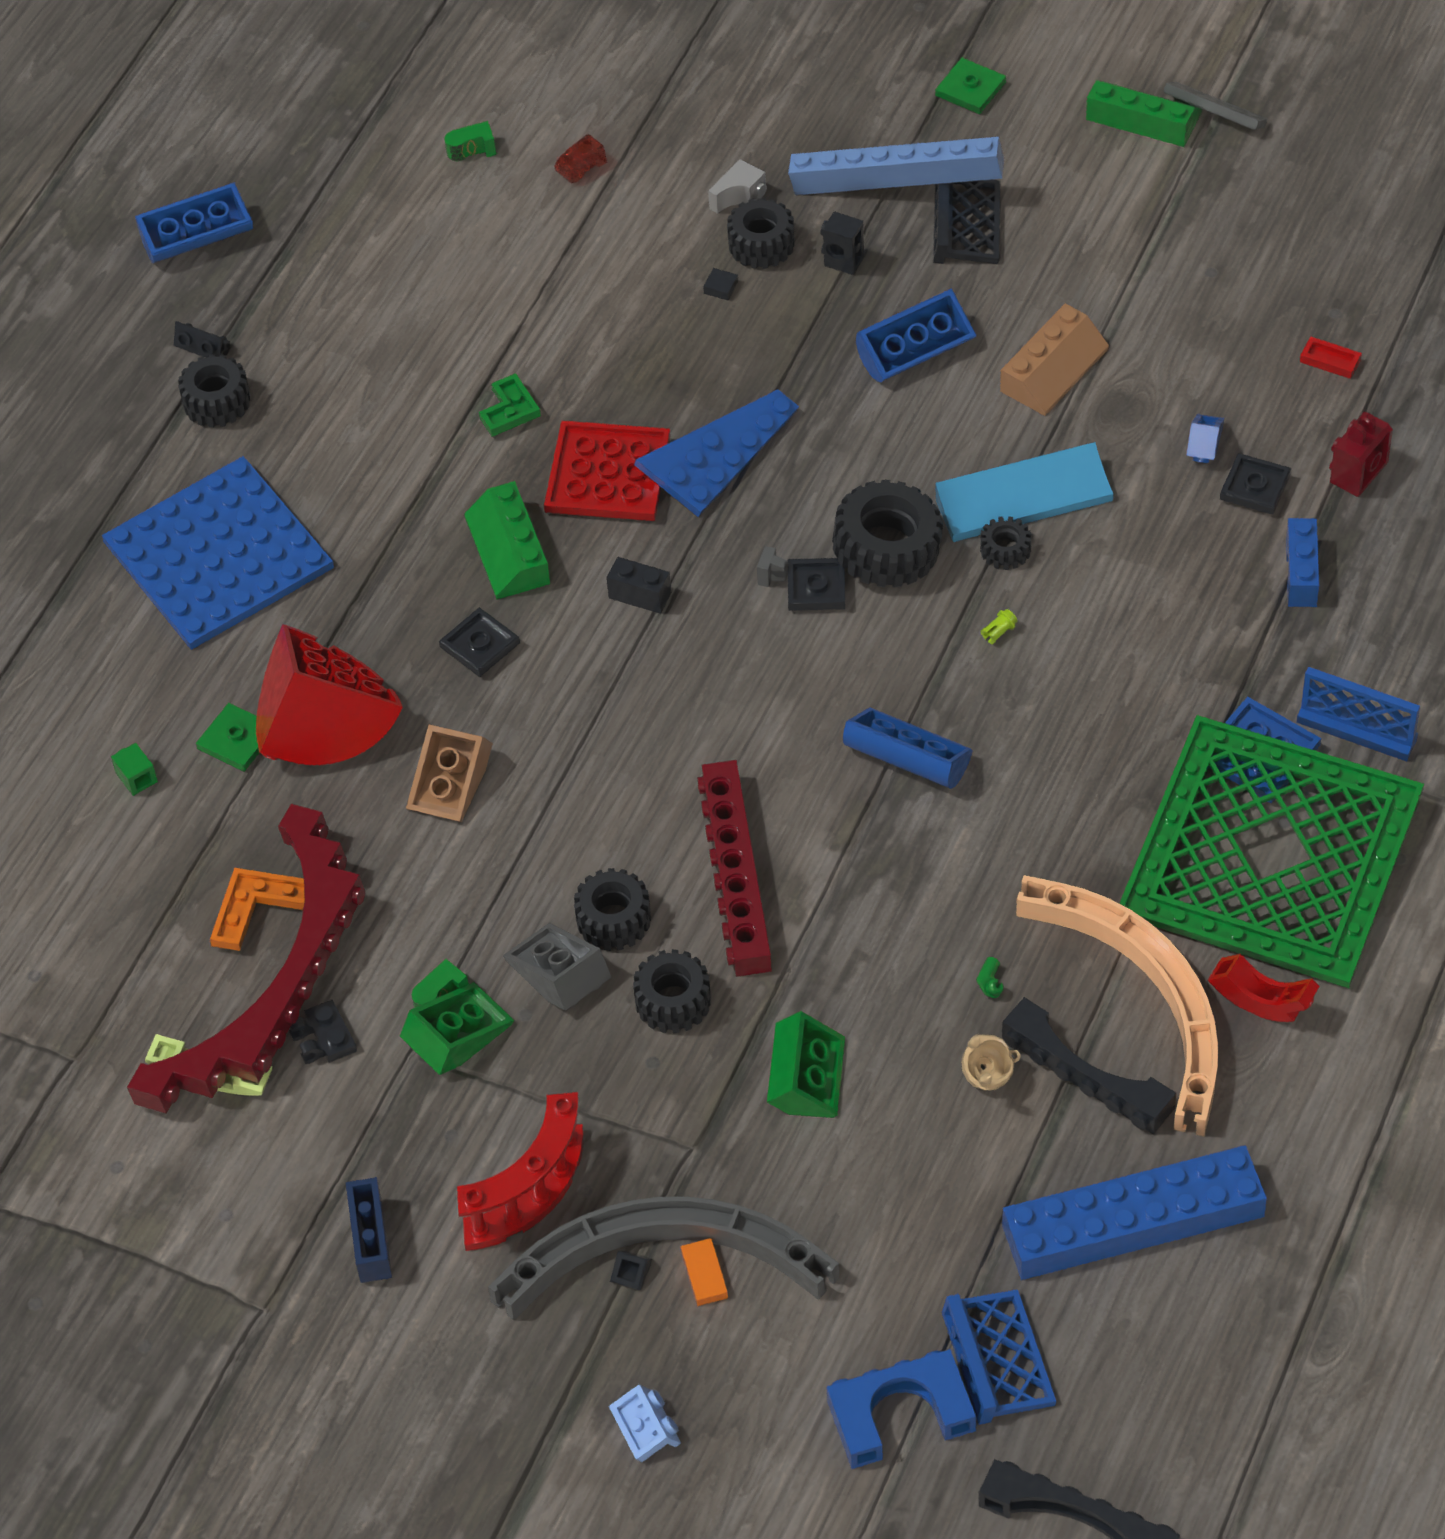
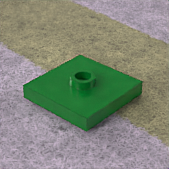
(970, 85)
(231, 737)

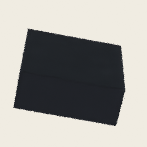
(720, 284)

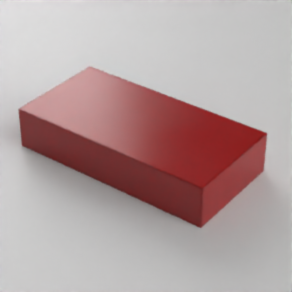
(1330, 357)

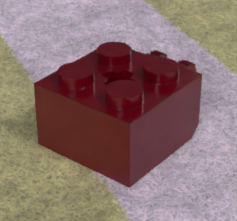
(1360, 453)

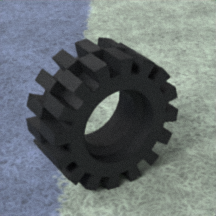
(1005, 555)

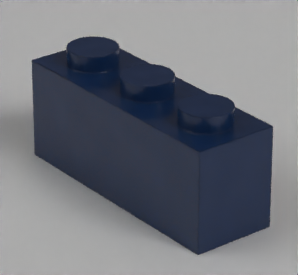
(368, 1230)

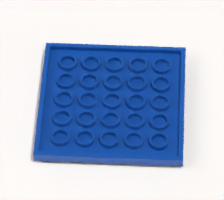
(217, 552)

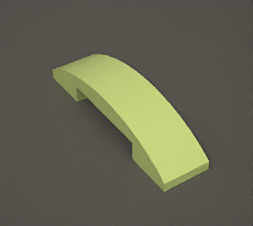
(165, 1047)

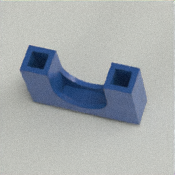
(930, 1377)

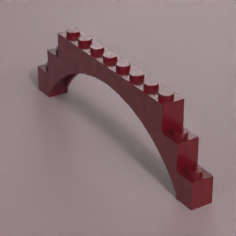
(252, 1040)

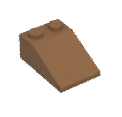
(448, 773)

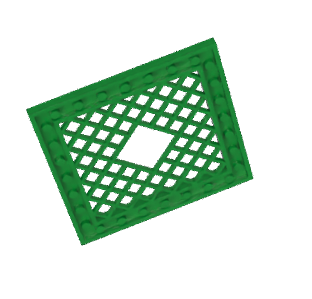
(1252, 939)

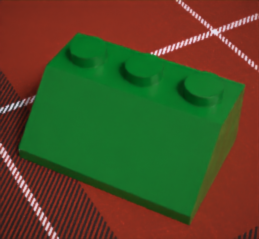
(806, 1067)

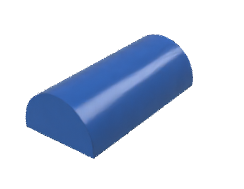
(193, 223)
(914, 336)
(907, 747)

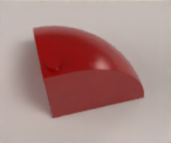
(320, 703)

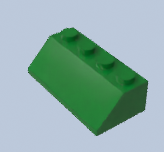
(1141, 113)
(507, 541)

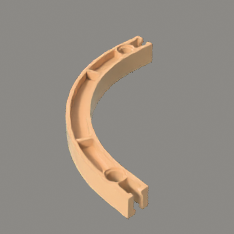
(1158, 959)

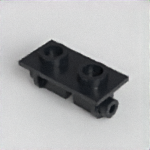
(199, 341)

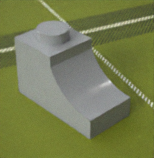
(737, 186)

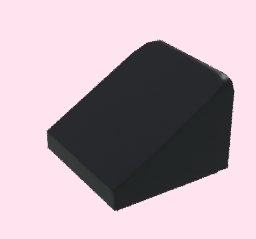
(630, 1269)

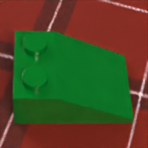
(454, 1027)

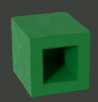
(134, 769)

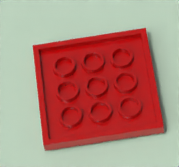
(597, 472)

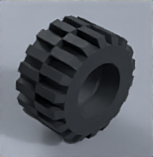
(761, 233)
(216, 406)
(607, 890)
(668, 971)

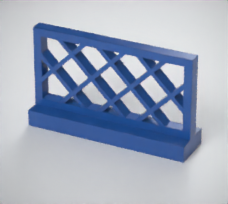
(1363, 727)
(973, 1366)

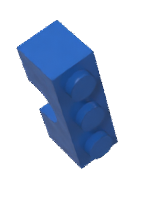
(1302, 562)

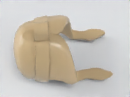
(994, 1056)

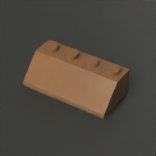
(1053, 360)

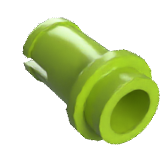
(1005, 621)

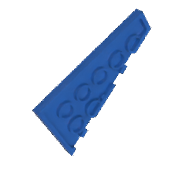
(709, 458)

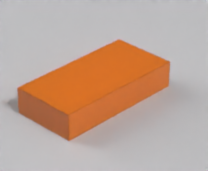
(704, 1272)

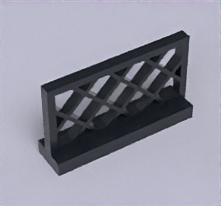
(943, 222)

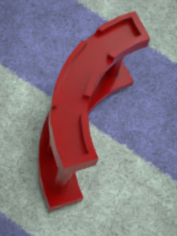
(530, 1185)

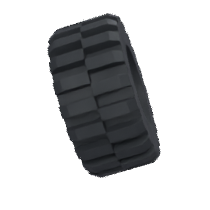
(893, 507)

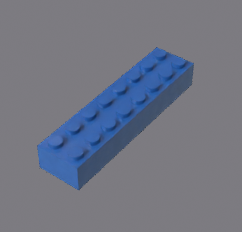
(1133, 1212)

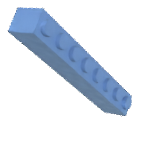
(896, 166)

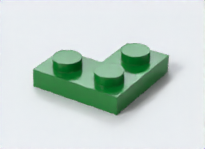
(514, 408)

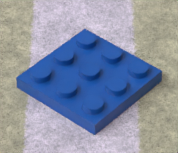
(1262, 720)

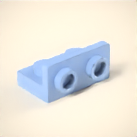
(644, 1422)

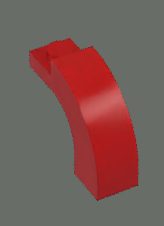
(1260, 994)

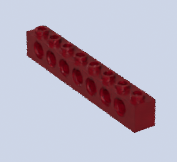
(750, 956)

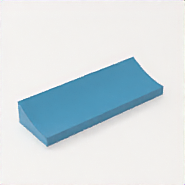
(1024, 491)

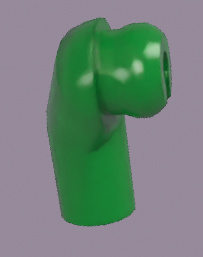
(986, 979)

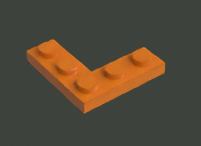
(243, 893)

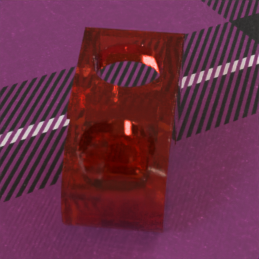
(580, 158)

